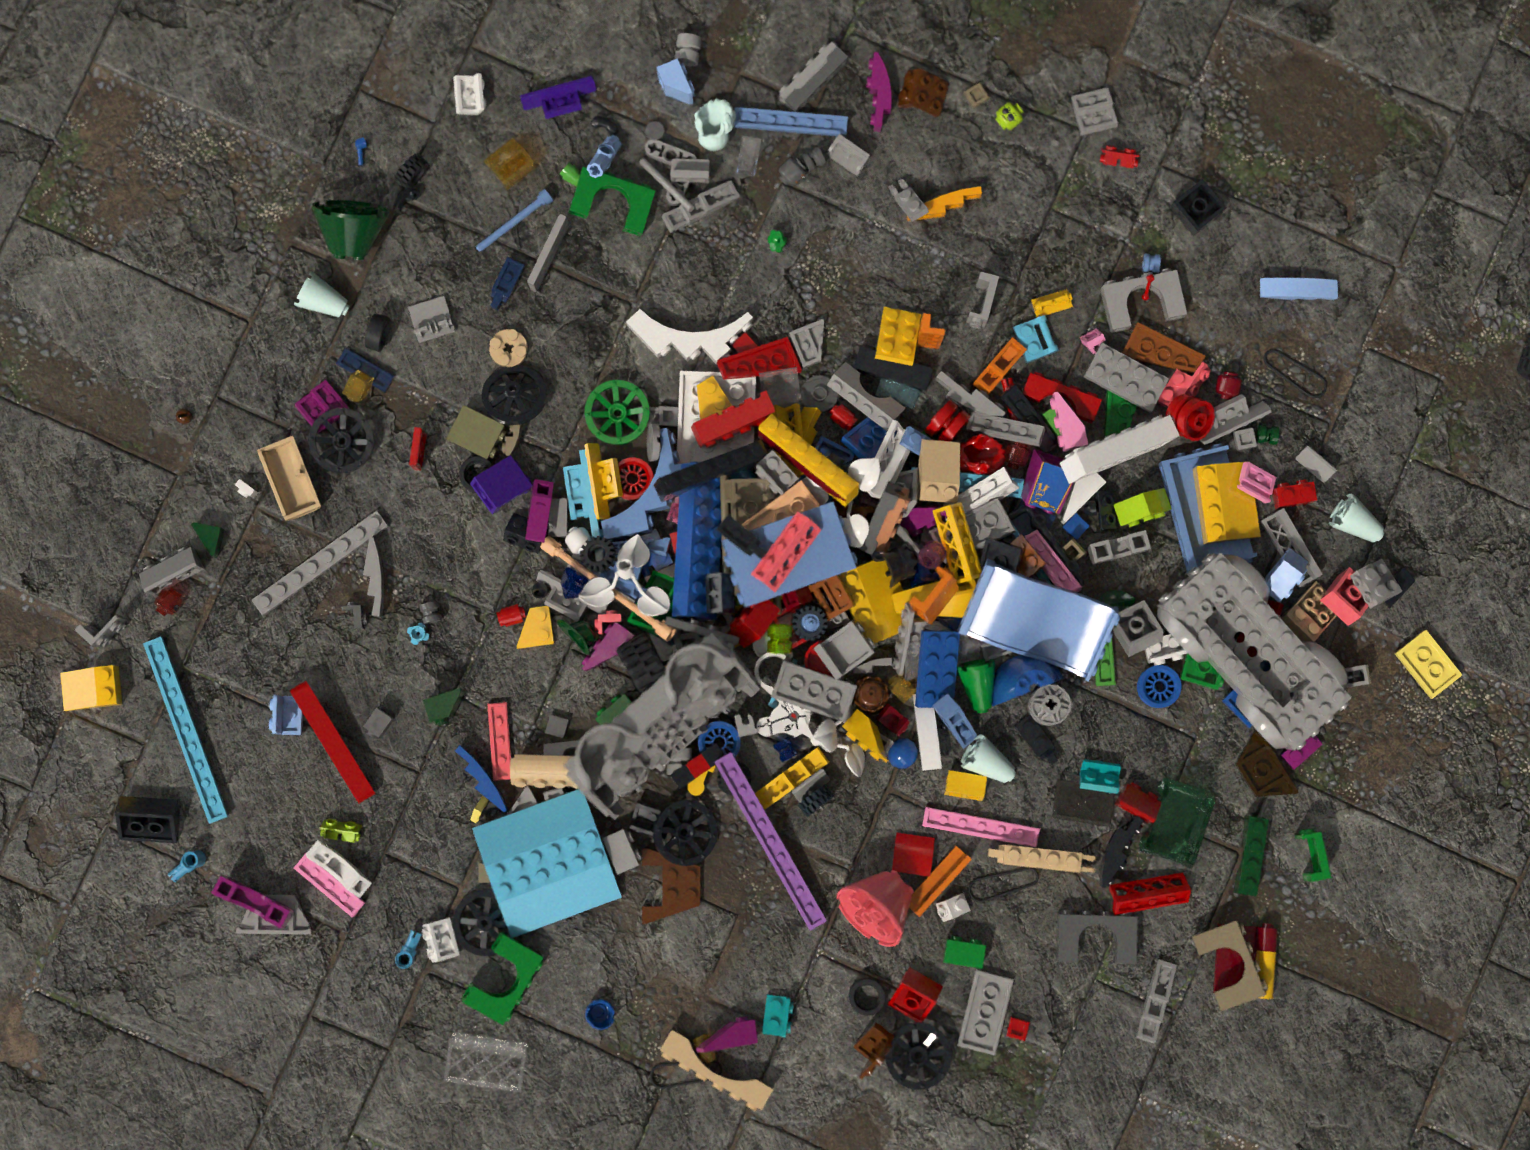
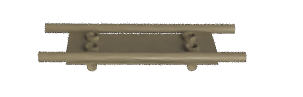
(746, 500)

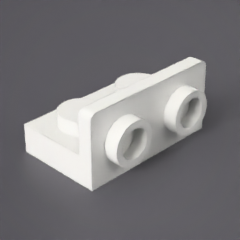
(1164, 650)
(440, 940)

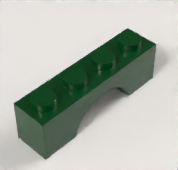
(1253, 849)

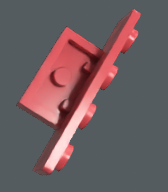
(1184, 384)

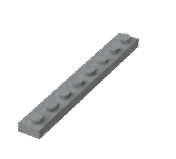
(319, 563)

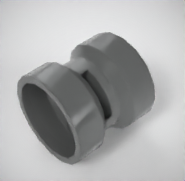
(813, 159)
(430, 612)

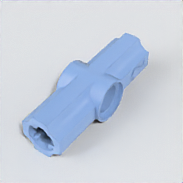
(604, 156)

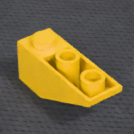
(867, 734)

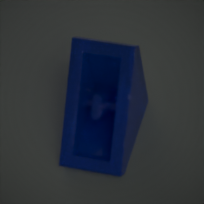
(572, 583)

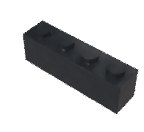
(914, 376)

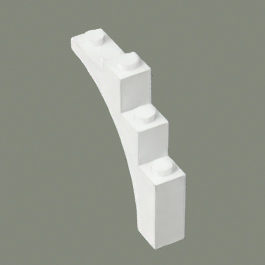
(661, 338)

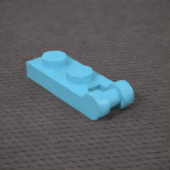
(575, 491)

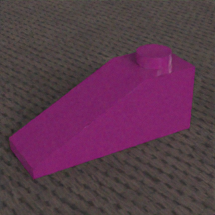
(733, 1034)

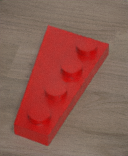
(764, 358)

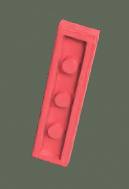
(499, 740)

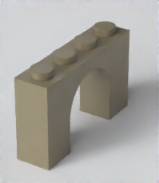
(1232, 937)

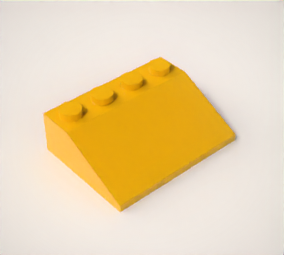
(1222, 507)
(873, 600)

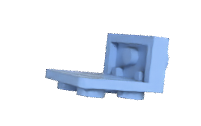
(286, 716)

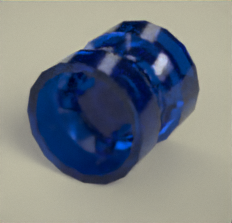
(788, 753)

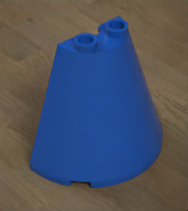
(1017, 676)

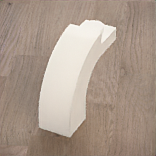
(339, 867)

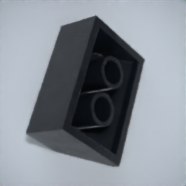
(147, 819)

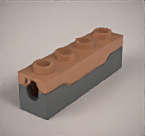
(885, 517)

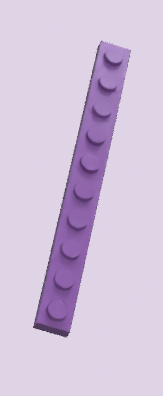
(770, 841)

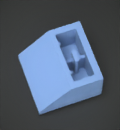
(674, 81)

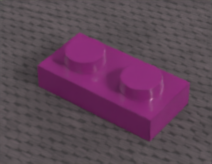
(1296, 757)

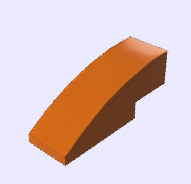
(999, 366)

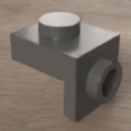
(360, 617)

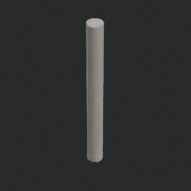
(666, 184)

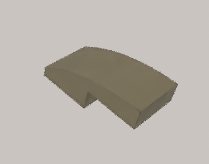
(511, 444)

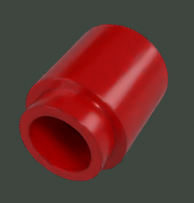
(843, 417)
(511, 615)

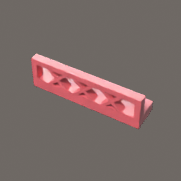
(785, 549)

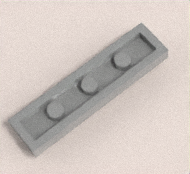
(1006, 429)

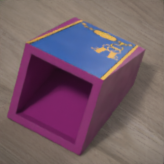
(1045, 483)

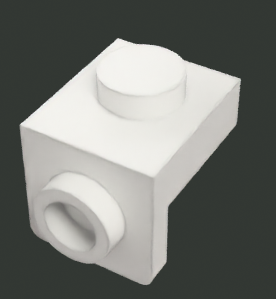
(953, 907)

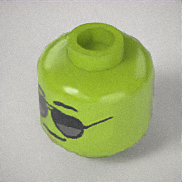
(1009, 116)

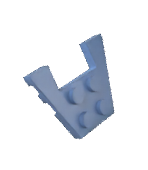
(628, 586)

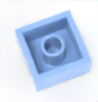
(1286, 574)

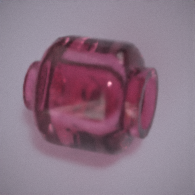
(932, 554)

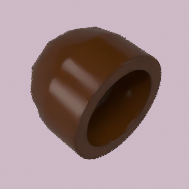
(184, 420)

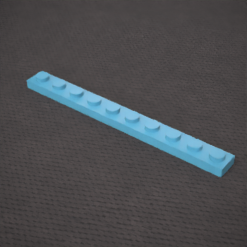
(185, 730)

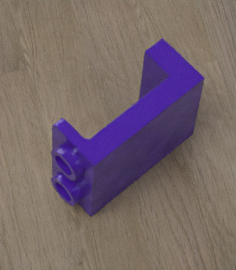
(501, 484)

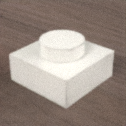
(245, 489)

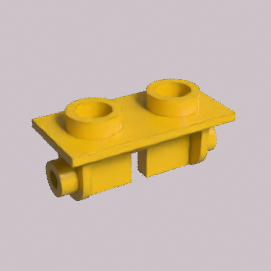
(1052, 303)

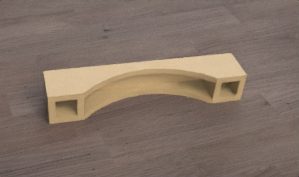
(751, 1091)

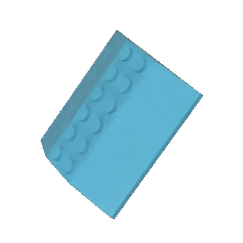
(546, 863)

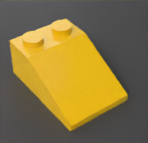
(91, 688)

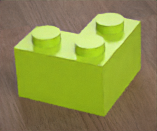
(1143, 506)

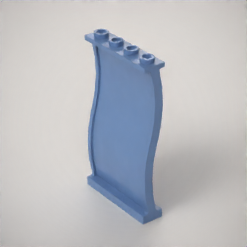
(1039, 620)

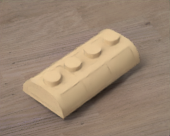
(289, 479)
(540, 771)

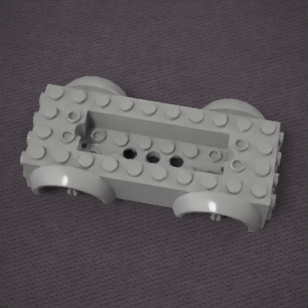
(1304, 678)
(659, 724)

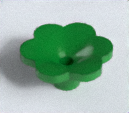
(776, 241)

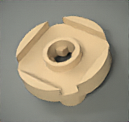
(509, 337)

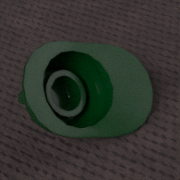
(580, 632)

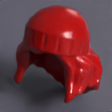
(981, 455)

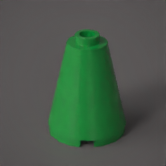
(978, 683)

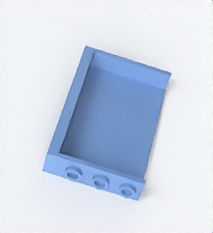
(1181, 492)
(823, 559)

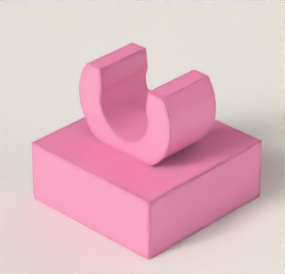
(1092, 339)

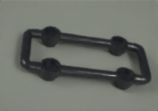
(1038, 522)

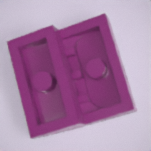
(318, 401)

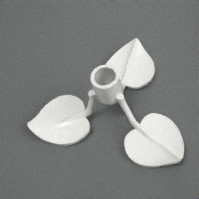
(866, 473)
(632, 553)
(827, 738)

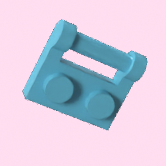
(1029, 339)

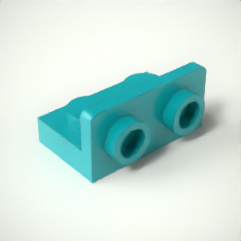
(1100, 776)
(776, 1015)

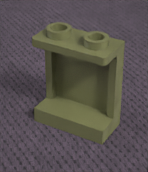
(476, 433)

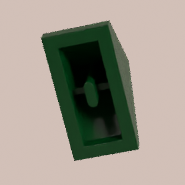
(210, 537)

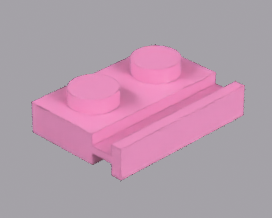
(1256, 482)

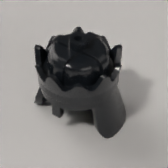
(900, 562)

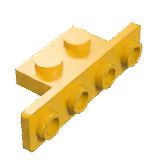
(603, 478)

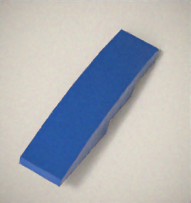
(486, 785)

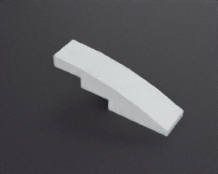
(927, 737)

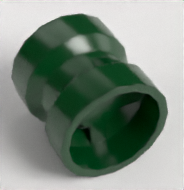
(1267, 434)

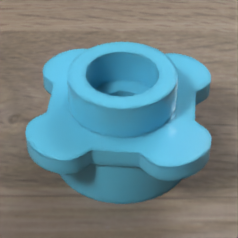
(419, 628)

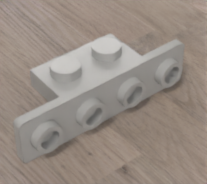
(1234, 415)
(570, 607)
(908, 631)

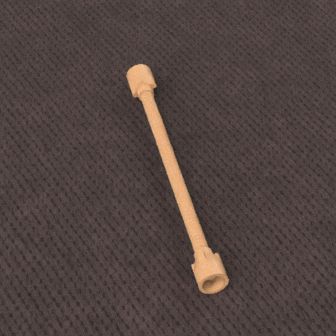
(554, 548)

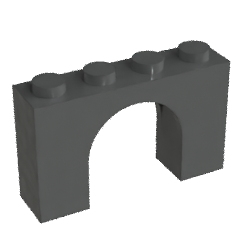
(1122, 926)

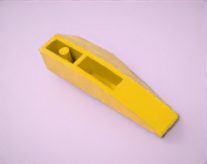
(955, 607)

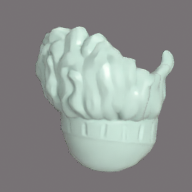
(714, 124)

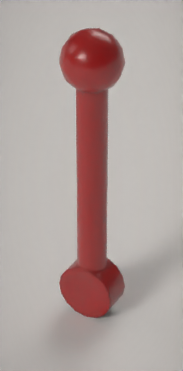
(1150, 278)

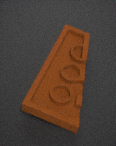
(1157, 349)

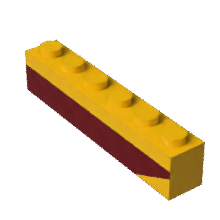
(808, 460)

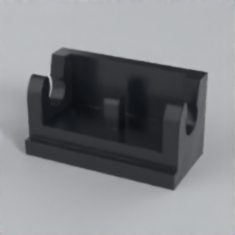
(719, 594)

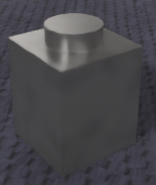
(378, 723)

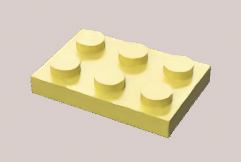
(1428, 664)

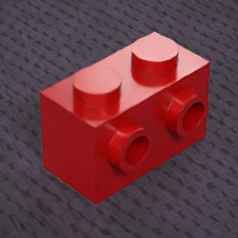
(1294, 495)

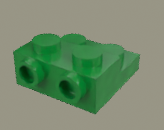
(1201, 674)

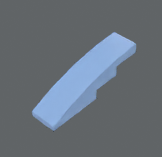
(1298, 288)

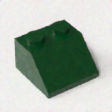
(443, 706)

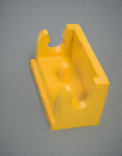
(965, 785)

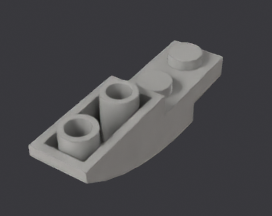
(974, 402)

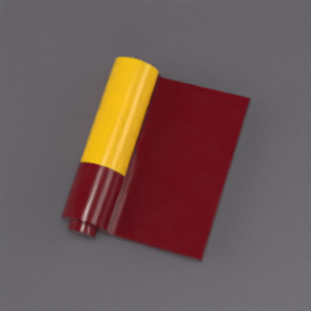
(1231, 966)

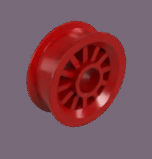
(632, 461)

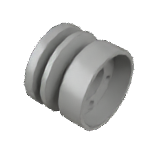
(1043, 714)

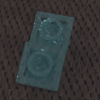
(901, 393)

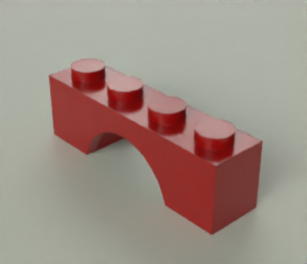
(1083, 404)

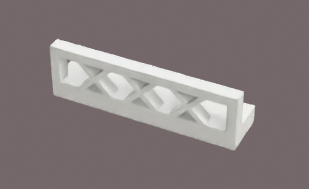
(891, 461)
(996, 485)

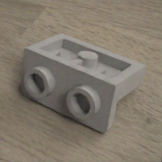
(776, 472)

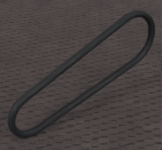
(1300, 365)
(1000, 874)
(679, 1084)

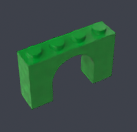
(638, 198)
(500, 1005)

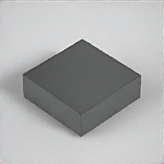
(556, 726)

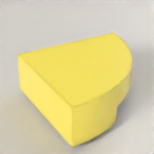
(478, 809)

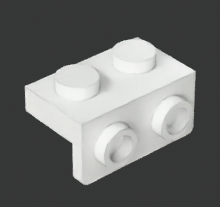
(469, 94)

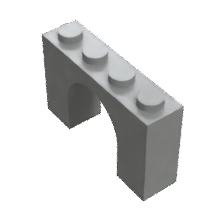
(1165, 285)

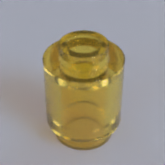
(704, 1056)

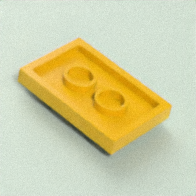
(898, 336)

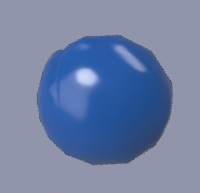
(903, 753)
(599, 1014)

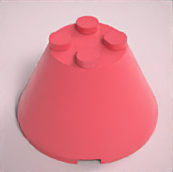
(877, 906)

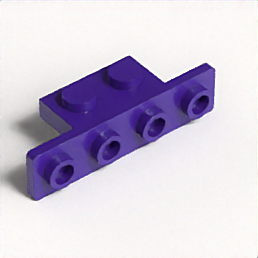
(559, 98)

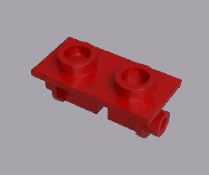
(1127, 156)

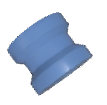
(1151, 263)

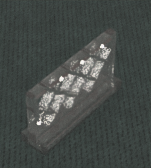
(486, 1045)

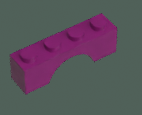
(248, 898)

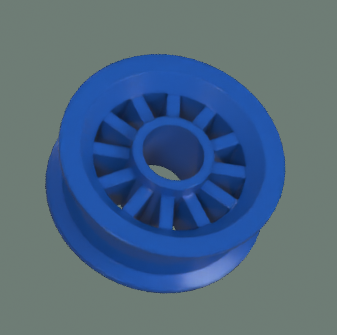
(1174, 694)
(728, 728)

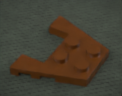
(679, 887)

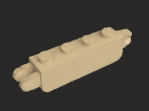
(1041, 858)

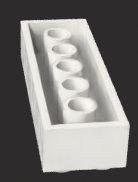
(1118, 448)

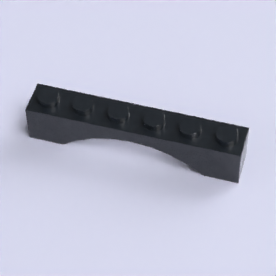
(734, 461)

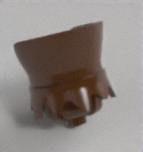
(871, 694)

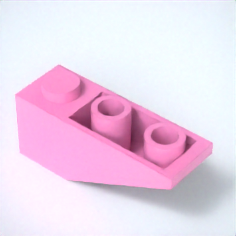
(1070, 427)

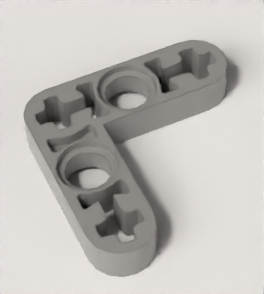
(656, 155)

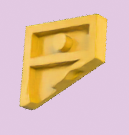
(711, 398)
(537, 629)

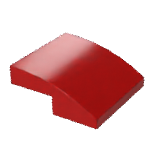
(913, 854)

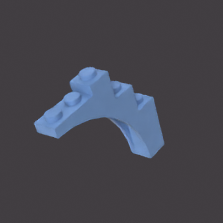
(637, 518)

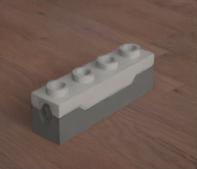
(813, 77)

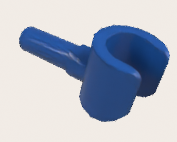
(360, 144)

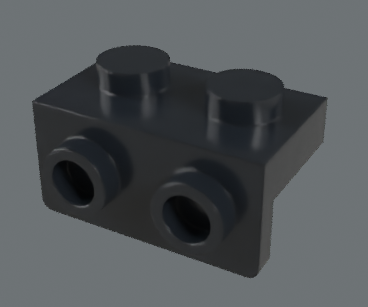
(516, 532)
(644, 818)

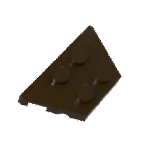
(1263, 769)

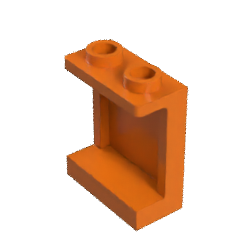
(937, 598)

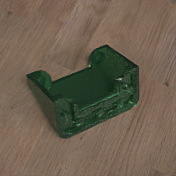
(1179, 823)

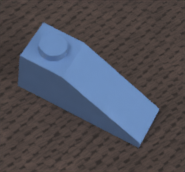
(955, 720)

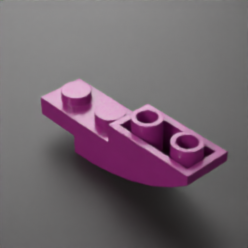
(880, 86)

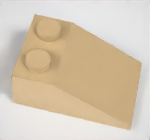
(939, 471)

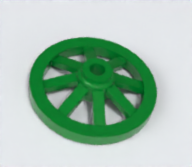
(612, 408)

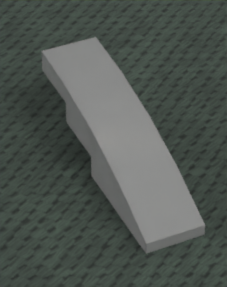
(704, 205)
(374, 570)
(1156, 1001)

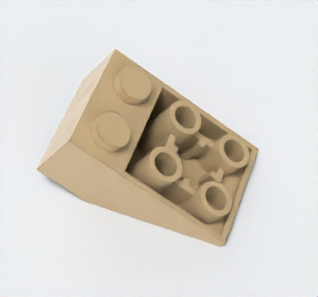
(1308, 615)

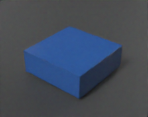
(1075, 526)

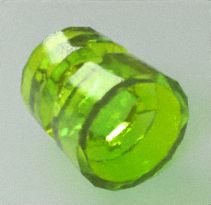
(779, 639)

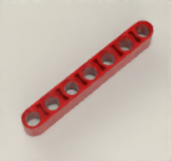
(332, 742)

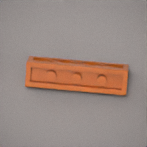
(928, 336)
(938, 880)

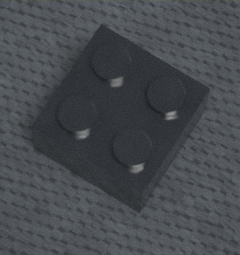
(1198, 207)

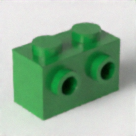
(964, 953)

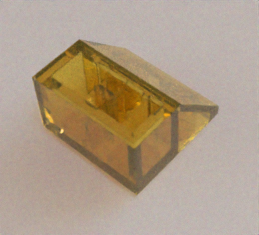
(510, 163)

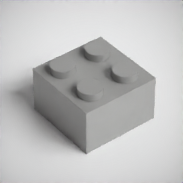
(1137, 629)

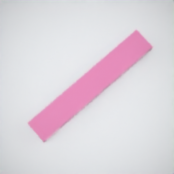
(981, 827)

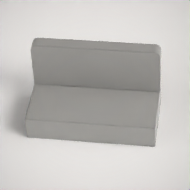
(690, 170)

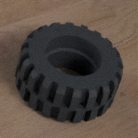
(641, 662)

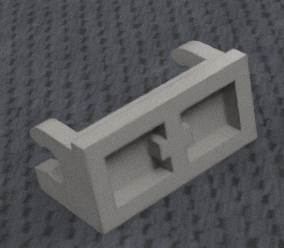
(848, 155)
(747, 728)

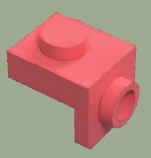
(609, 617)

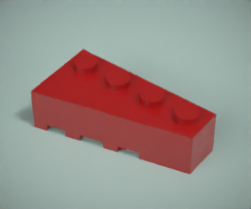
(732, 421)

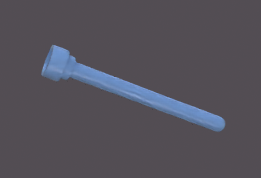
(542, 199)

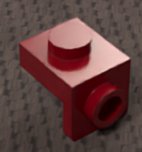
(893, 720)

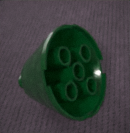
(349, 226)

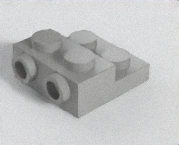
(1375, 583)

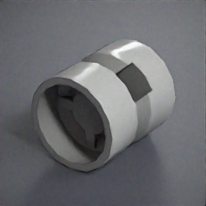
(688, 47)
(679, 760)

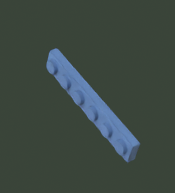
(790, 121)

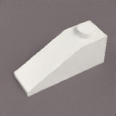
(1081, 493)

